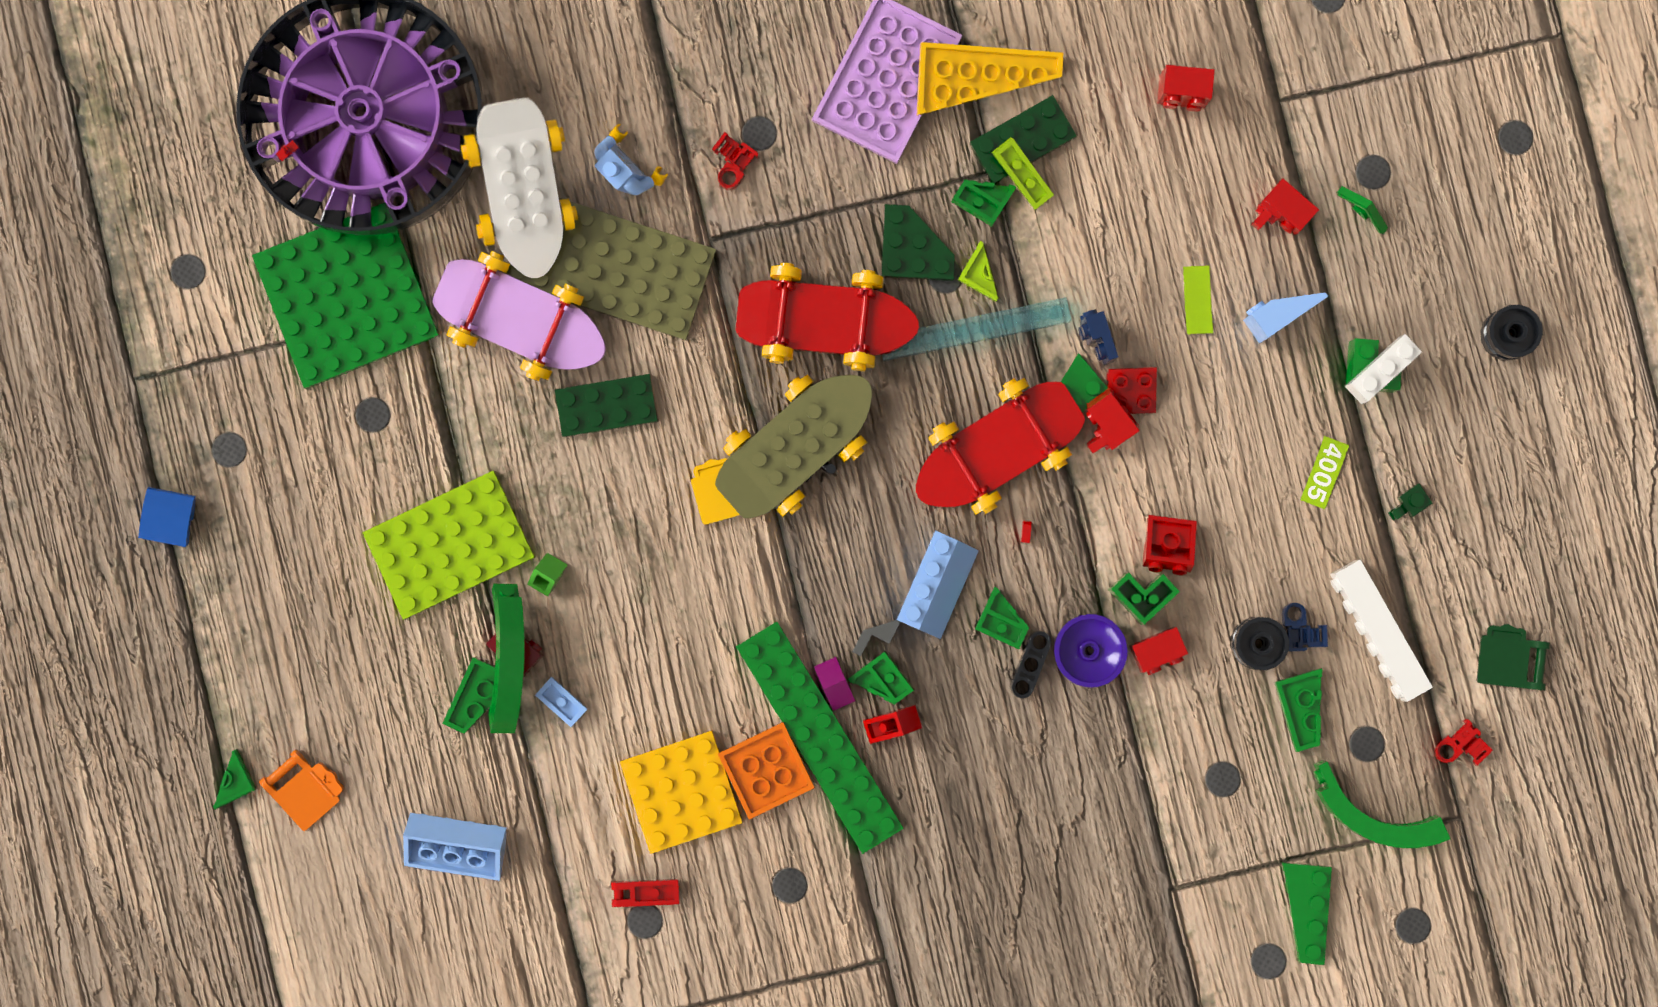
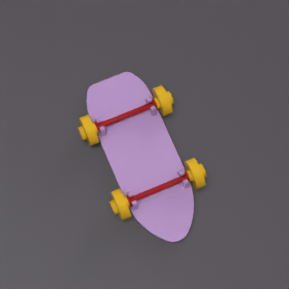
(517, 316)

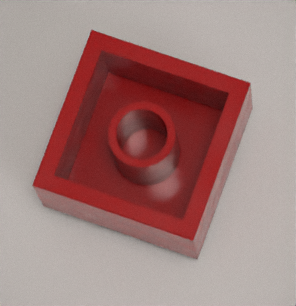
(1185, 87)

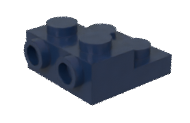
(1096, 330)

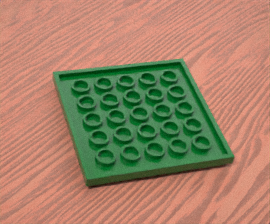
(344, 299)

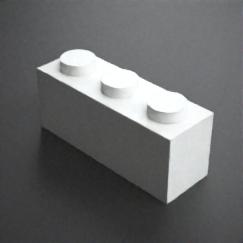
(1383, 369)

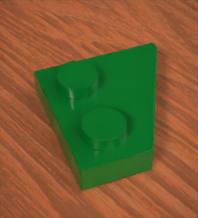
(983, 199)
(883, 679)

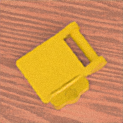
(710, 502)

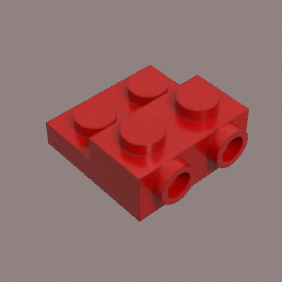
(1169, 545)

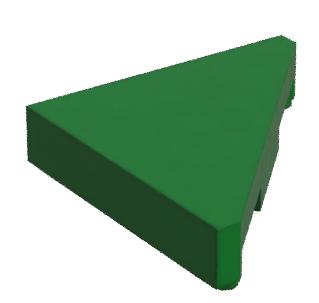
(1364, 208)
(235, 781)

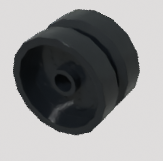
(1525, 328)
(1274, 643)

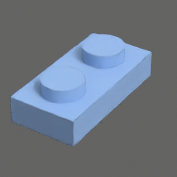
(561, 702)

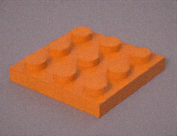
(766, 770)

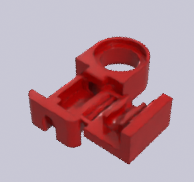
(739, 159)
(1467, 743)

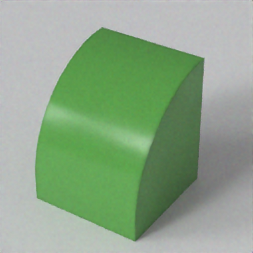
(547, 574)

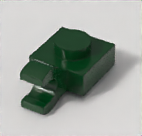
(1412, 502)

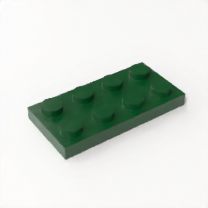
(1034, 130)
(606, 405)

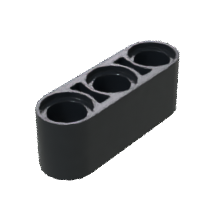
(1030, 652)

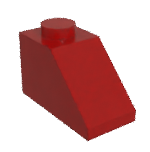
(892, 724)

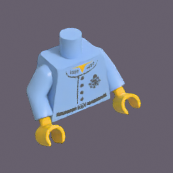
(620, 169)

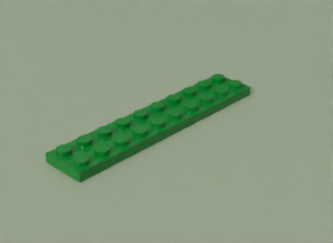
(819, 737)

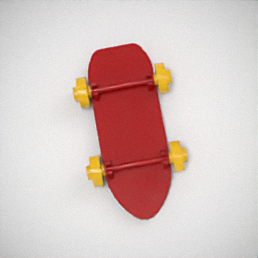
(823, 318)
(1000, 446)

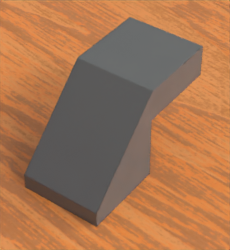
(884, 632)

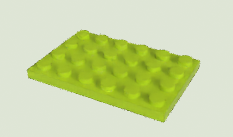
(448, 545)

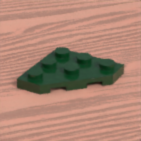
(913, 248)

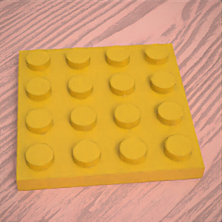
(681, 792)

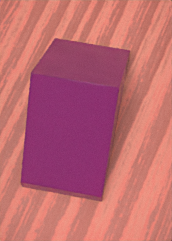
(834, 683)

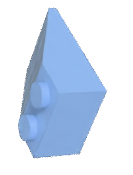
(1271, 317)

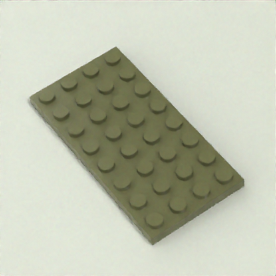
(629, 271)

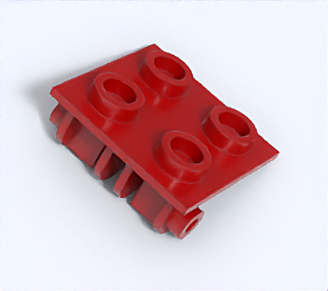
(1135, 388)

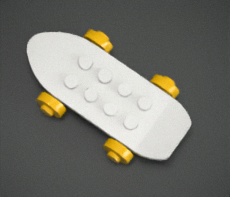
(520, 184)

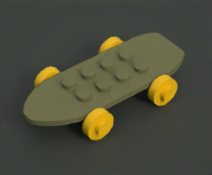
(794, 445)

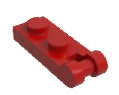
(646, 893)

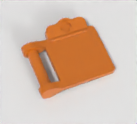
(308, 793)

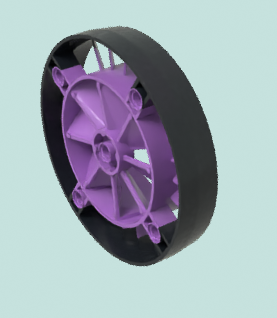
(358, 55)

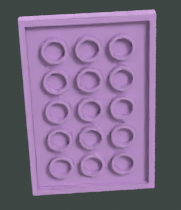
(877, 80)

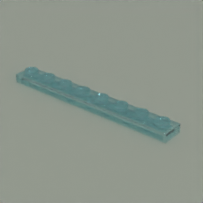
(985, 327)

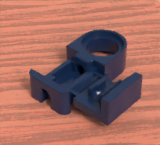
(1301, 635)

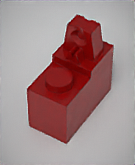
(1287, 206)
(1113, 421)

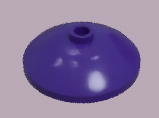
(1108, 650)

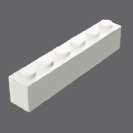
(1380, 630)

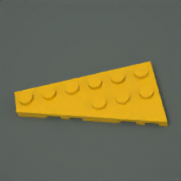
(969, 73)

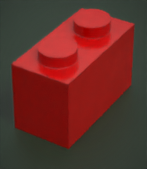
(1159, 650)

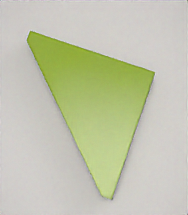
(978, 274)

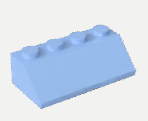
(937, 584)
(454, 846)

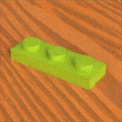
(1022, 173)

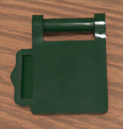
(1506, 658)

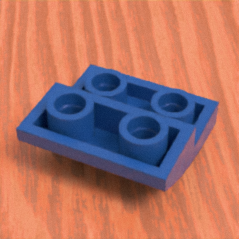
(167, 517)

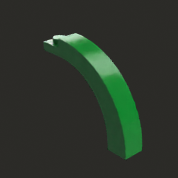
(509, 659)
(1407, 835)

